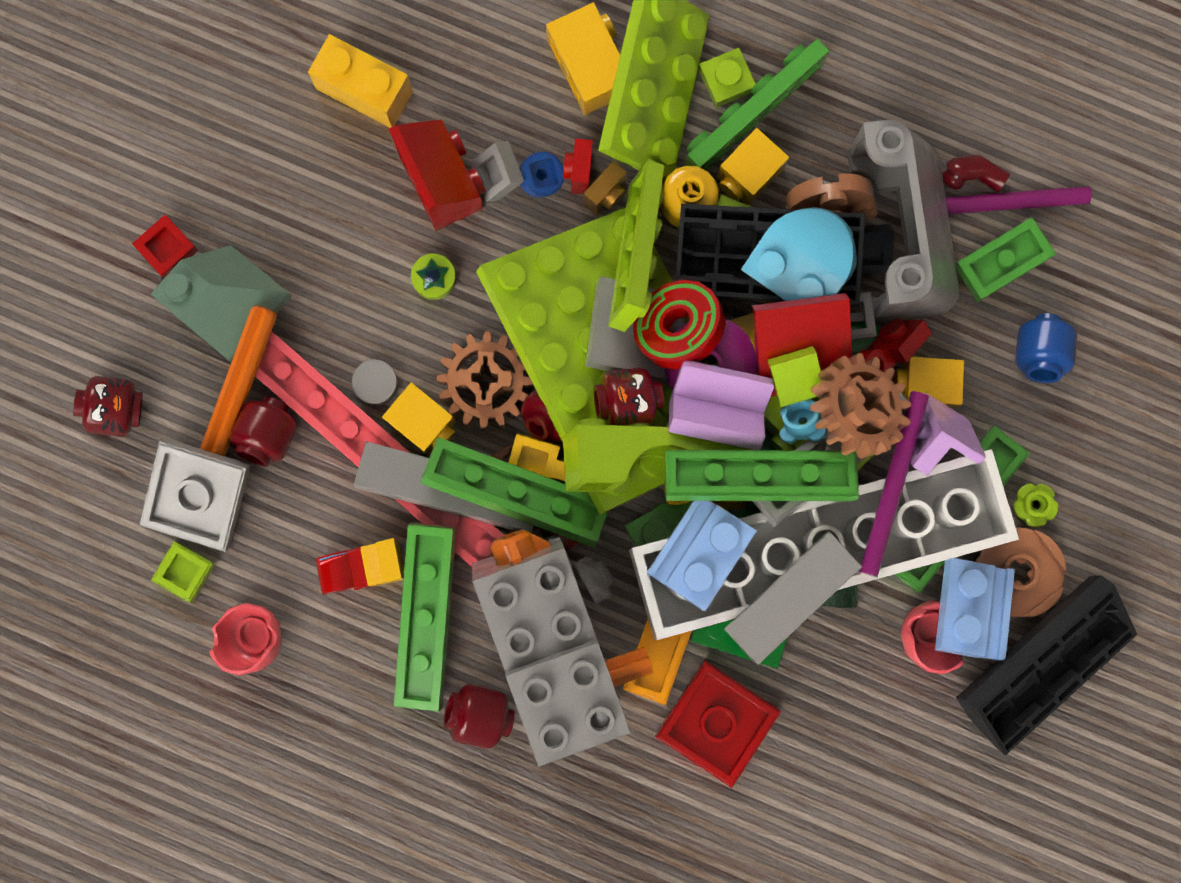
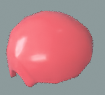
(246, 639)
(919, 640)

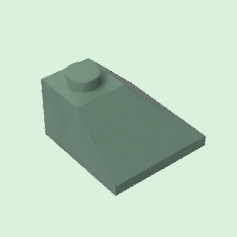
(216, 294)

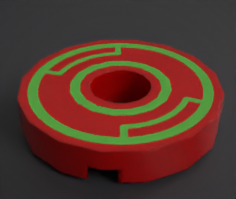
(696, 340)

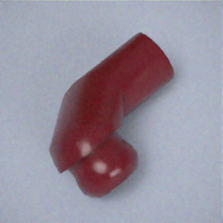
(971, 168)

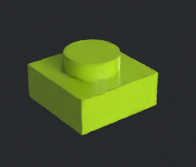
(726, 77)

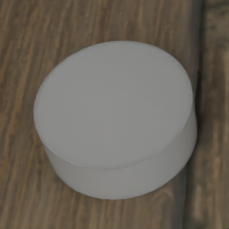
(374, 382)

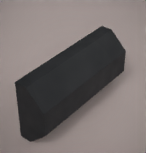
(720, 239)
(1049, 663)

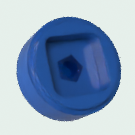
(541, 174)

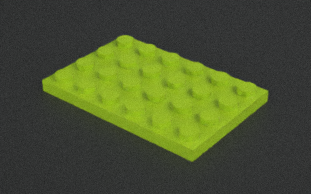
(547, 310)

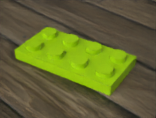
(654, 83)

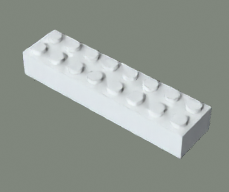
(937, 519)

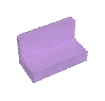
(719, 405)
(940, 431)

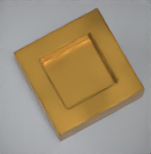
(606, 189)

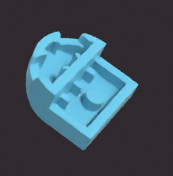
(804, 255)

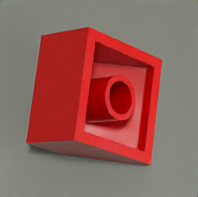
(437, 171)

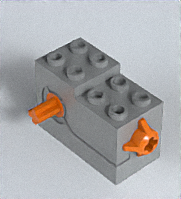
(551, 647)

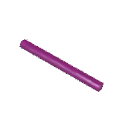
(1018, 200)
(893, 486)

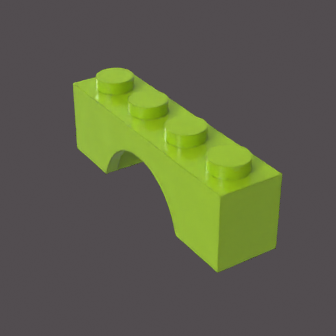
(602, 454)

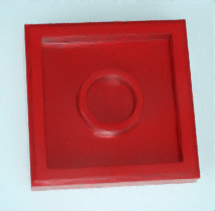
(802, 324)
(717, 724)

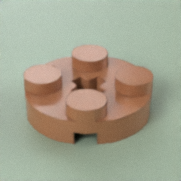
(849, 195)
(1045, 571)

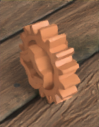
(465, 380)
(860, 406)

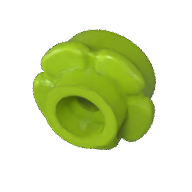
(1027, 513)

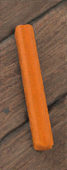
(239, 379)

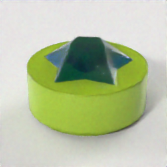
(433, 276)

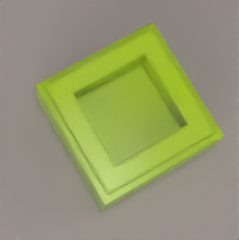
(795, 375)
(183, 572)

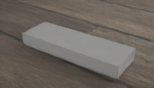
(792, 598)

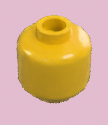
(681, 185)

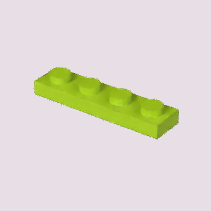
(636, 248)

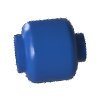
(1046, 348)

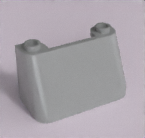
(903, 162)

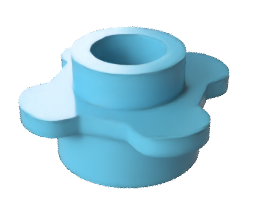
(797, 413)

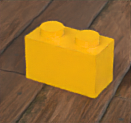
(586, 55)
(360, 81)

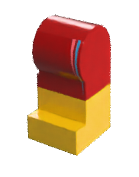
(361, 567)

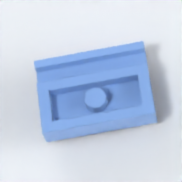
(701, 552)
(974, 609)

